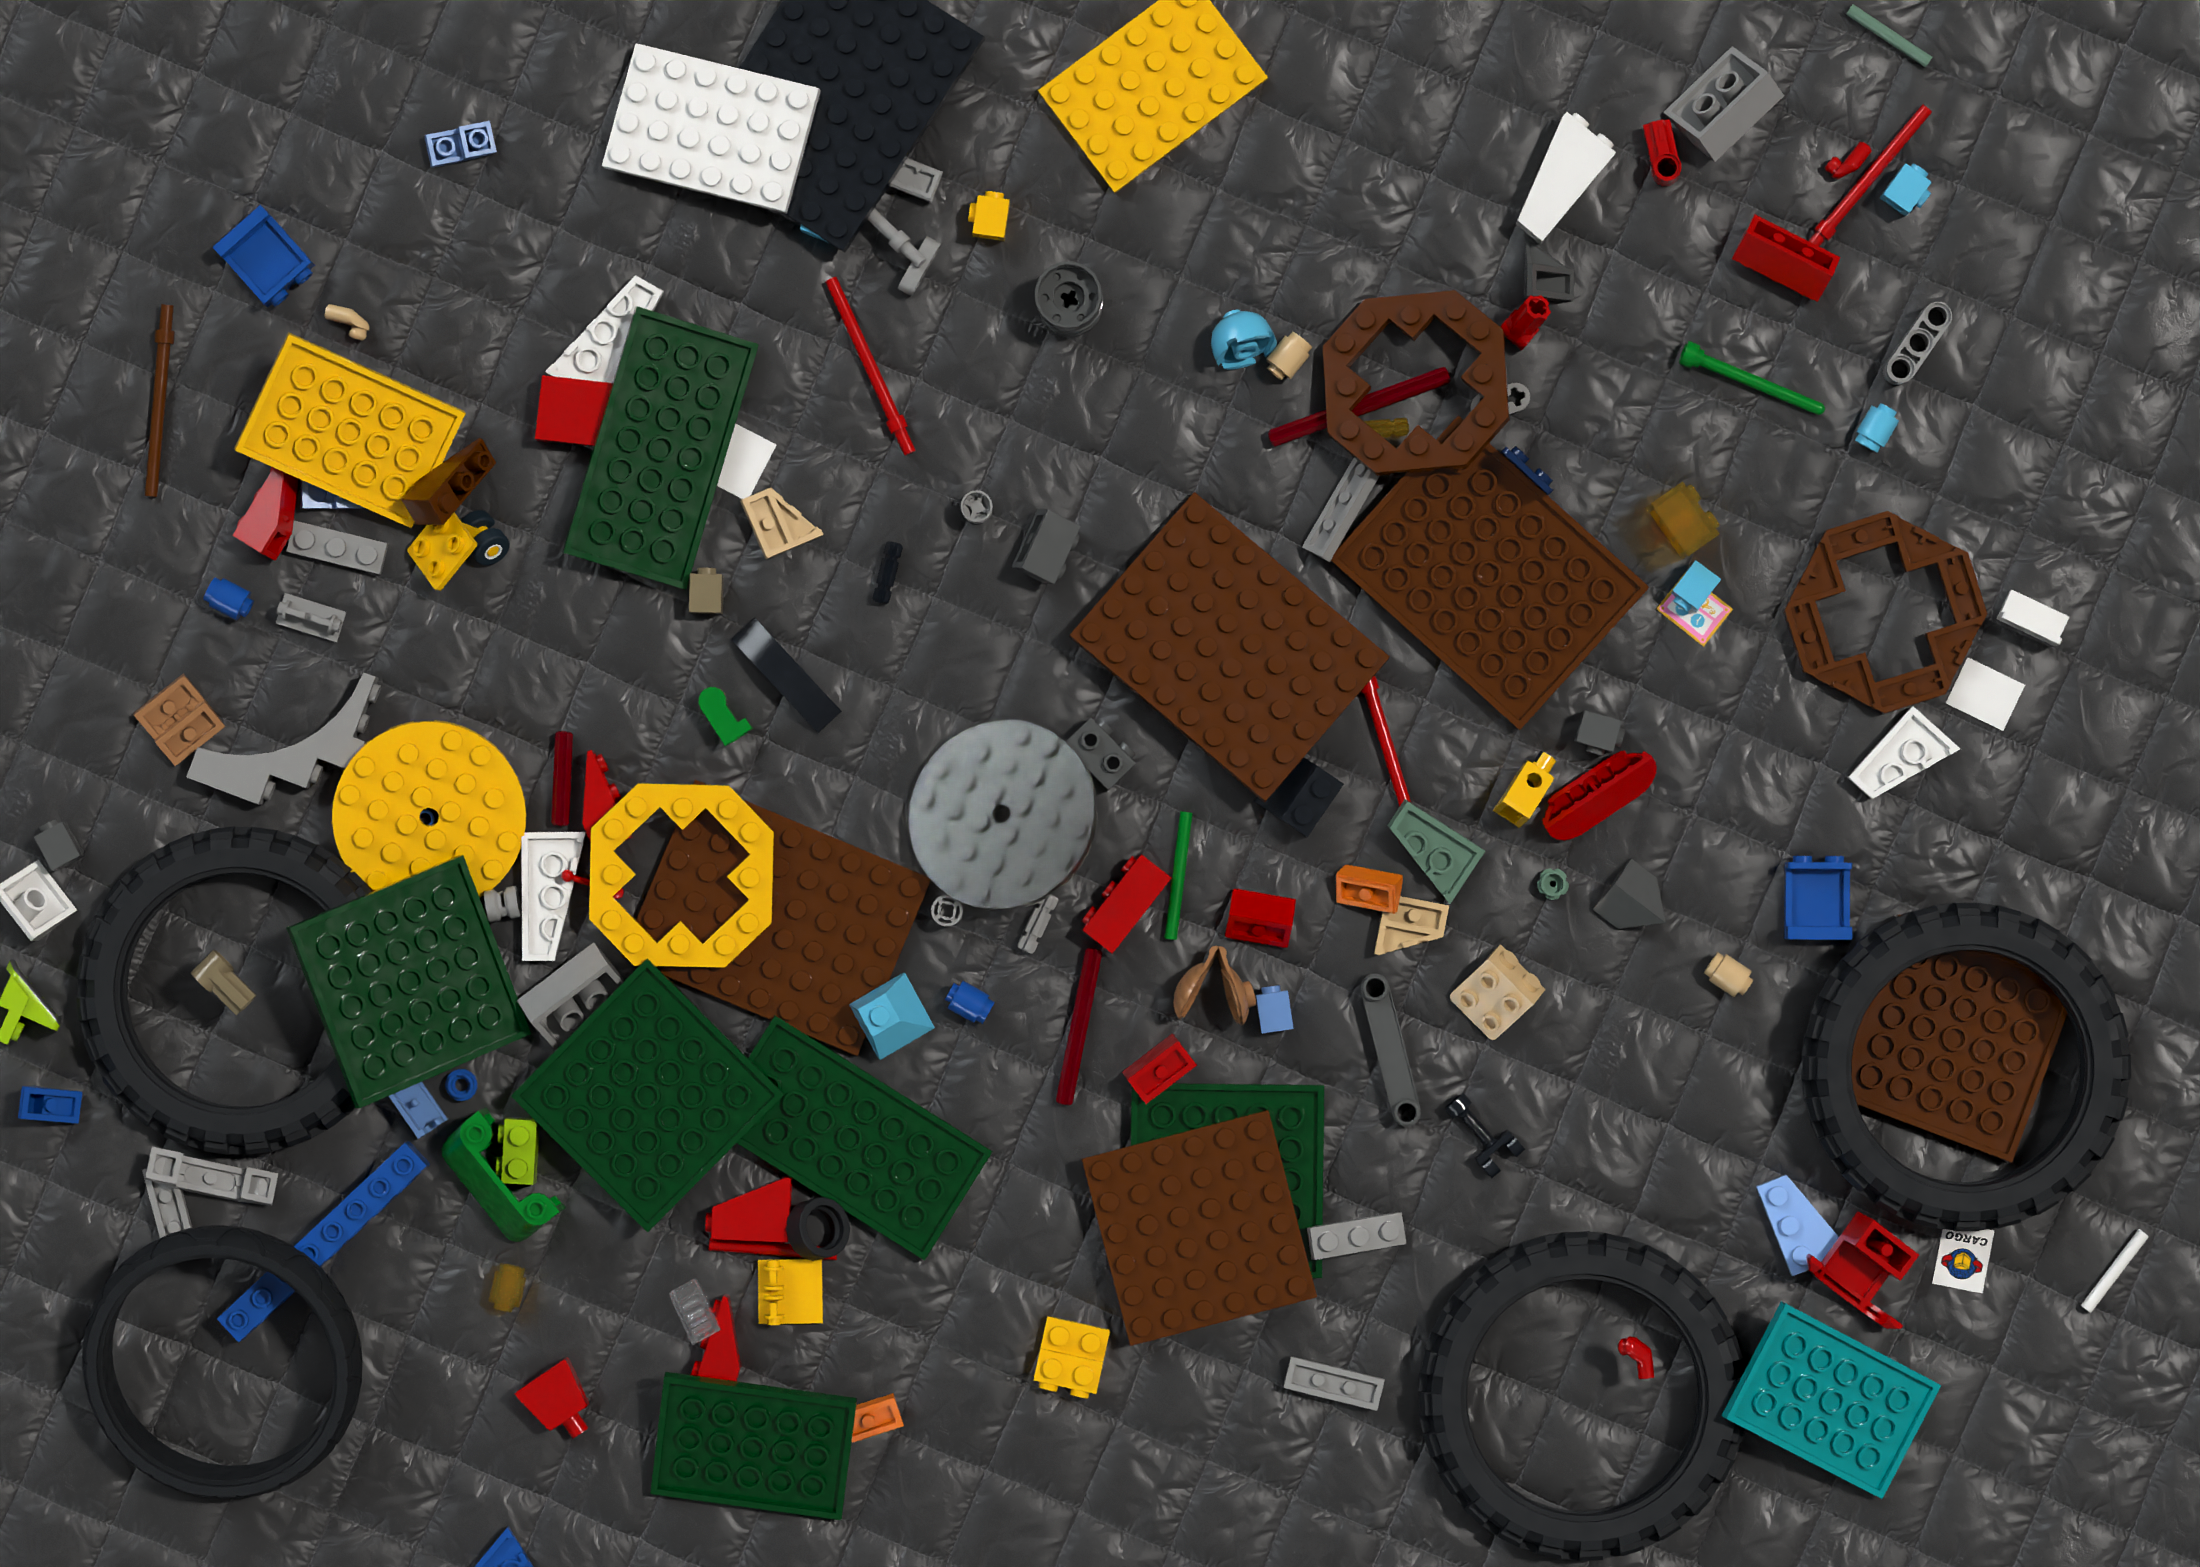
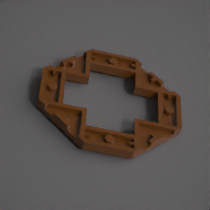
(1412, 316)
(1853, 673)

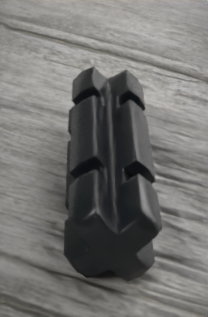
(887, 572)

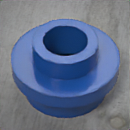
(452, 1090)

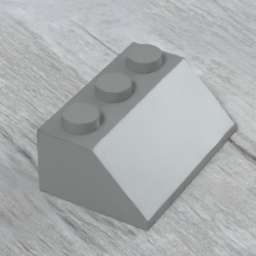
(1724, 103)
(570, 995)

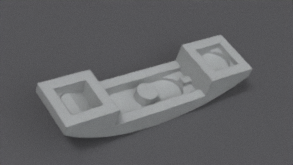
(211, 1178)

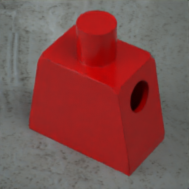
(556, 1398)

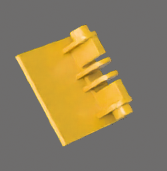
(790, 1291)

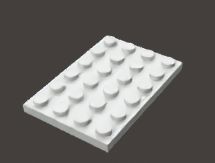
(711, 128)

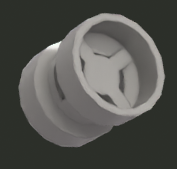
(973, 504)
(495, 904)
(947, 910)

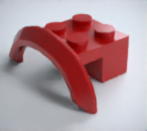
(1862, 1263)

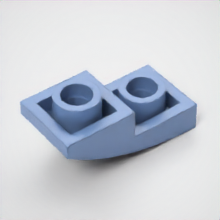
(460, 144)

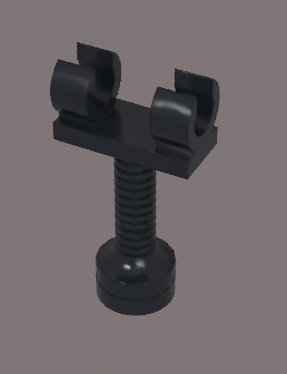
(1460, 1108)

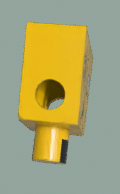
(1519, 798)

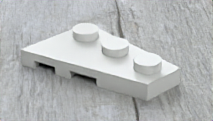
(1901, 753)

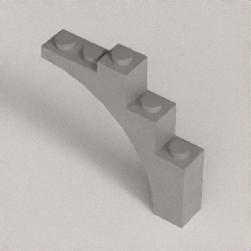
(252, 775)

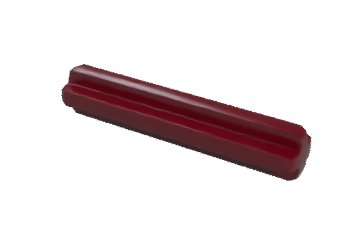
(562, 778)

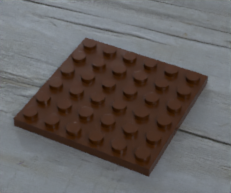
(1959, 1048)
(1199, 1227)

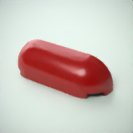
(1598, 794)

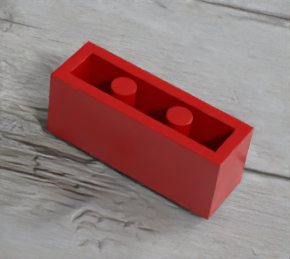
(1786, 258)
(1125, 902)

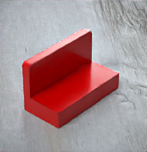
(1260, 918)
(1159, 1068)

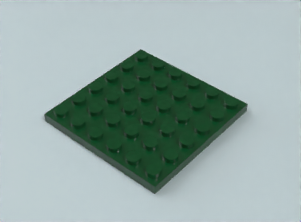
(408, 981)
(647, 1095)
(1296, 1121)

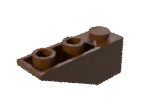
(448, 485)

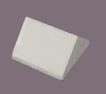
(35, 901)

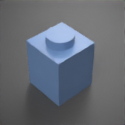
(1274, 1009)

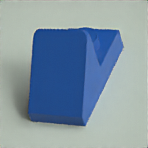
(50, 1104)

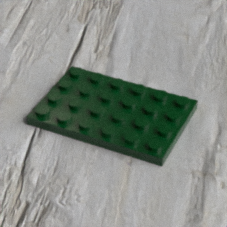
(753, 1445)

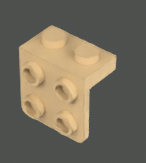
(1497, 993)

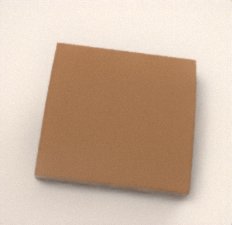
(179, 719)

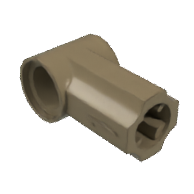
(218, 976)

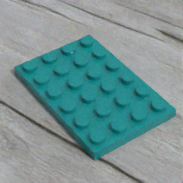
(1831, 1400)

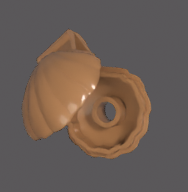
(1238, 993)

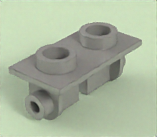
(310, 617)

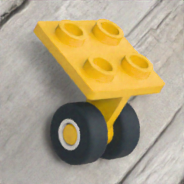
(445, 547)

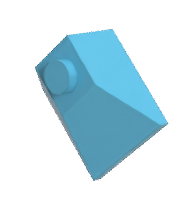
(891, 1016)

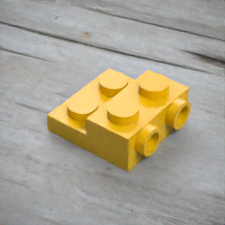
(1071, 1356)

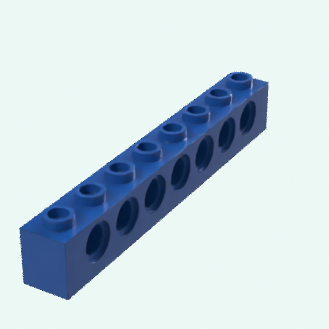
(328, 1237)

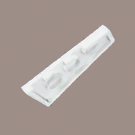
(599, 348)
(543, 890)

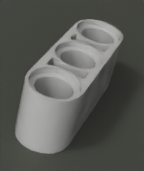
(1924, 329)

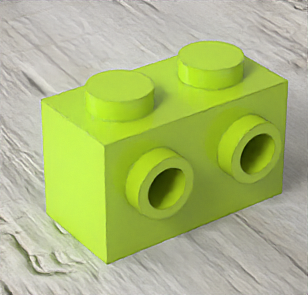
(520, 1151)

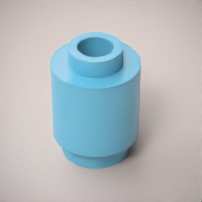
(1877, 427)

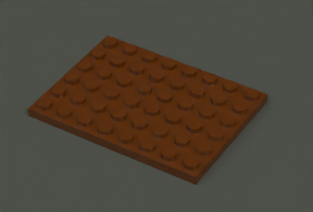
(1490, 577)
(1229, 647)
(832, 928)

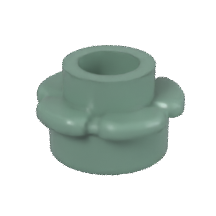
(1552, 875)

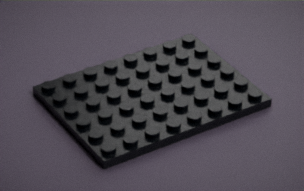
(880, 83)

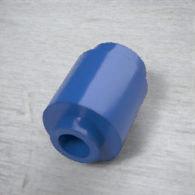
(228, 598)
(969, 1002)

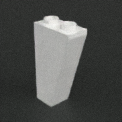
(1565, 173)

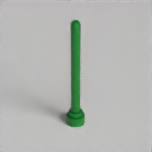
(1695, 357)

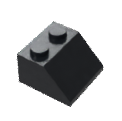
(1303, 797)

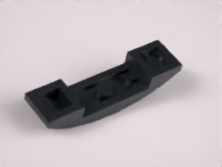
(786, 675)

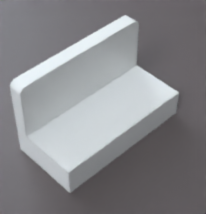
(2033, 618)

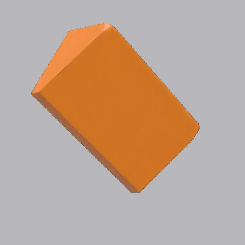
(1368, 888)

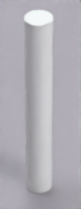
(2114, 1270)

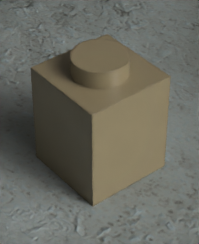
(706, 592)

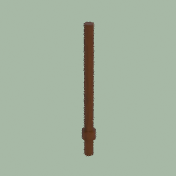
(164, 338)

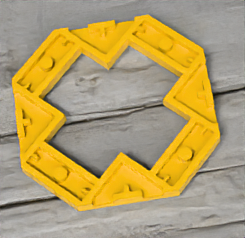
(682, 805)

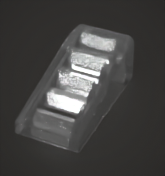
(693, 1309)

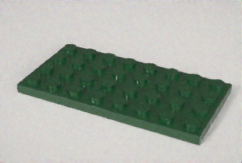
(660, 448)
(860, 1141)

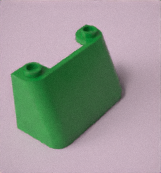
(465, 1157)

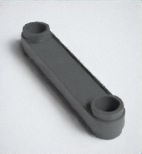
(1390, 1050)

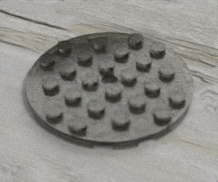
(1048, 823)

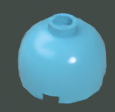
(1240, 338)

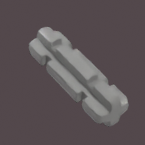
(1037, 924)

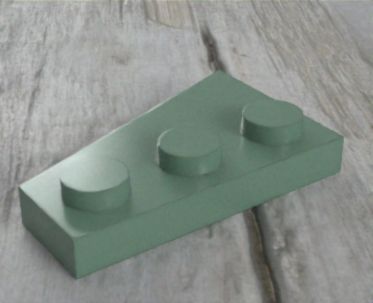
(1436, 848)

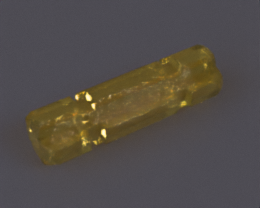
(1385, 427)

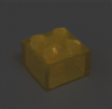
(1683, 519)

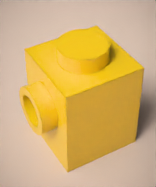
(990, 216)

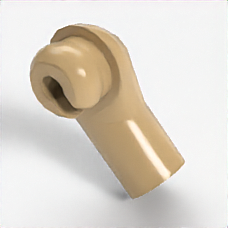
(349, 317)

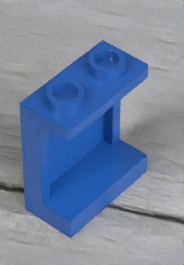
(265, 257)
(1817, 899)

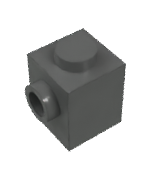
(1599, 733)

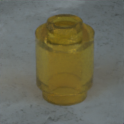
(507, 1287)

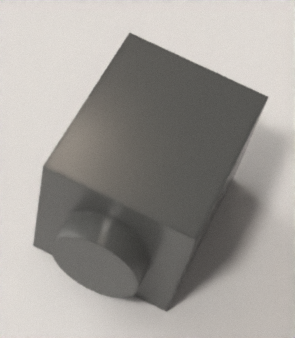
(58, 844)

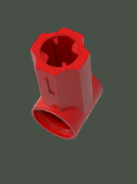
(1662, 149)
(1524, 322)

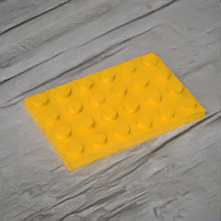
(1152, 87)
(347, 428)

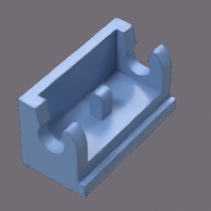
(419, 1109)

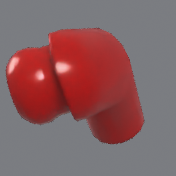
(1851, 163)
(1640, 1353)

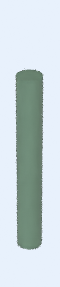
(1889, 35)

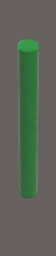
(1178, 875)

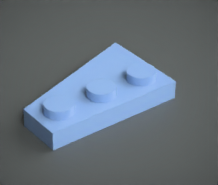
(1795, 1223)

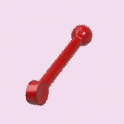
(567, 876)

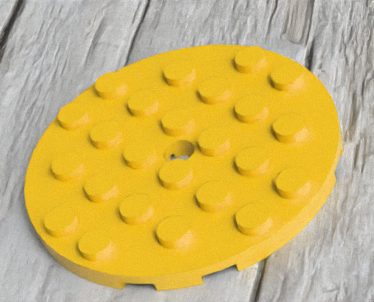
(420, 769)

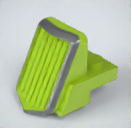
(25, 1001)

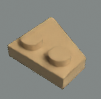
(777, 523)
(1411, 925)

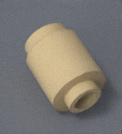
(1288, 356)
(1729, 974)

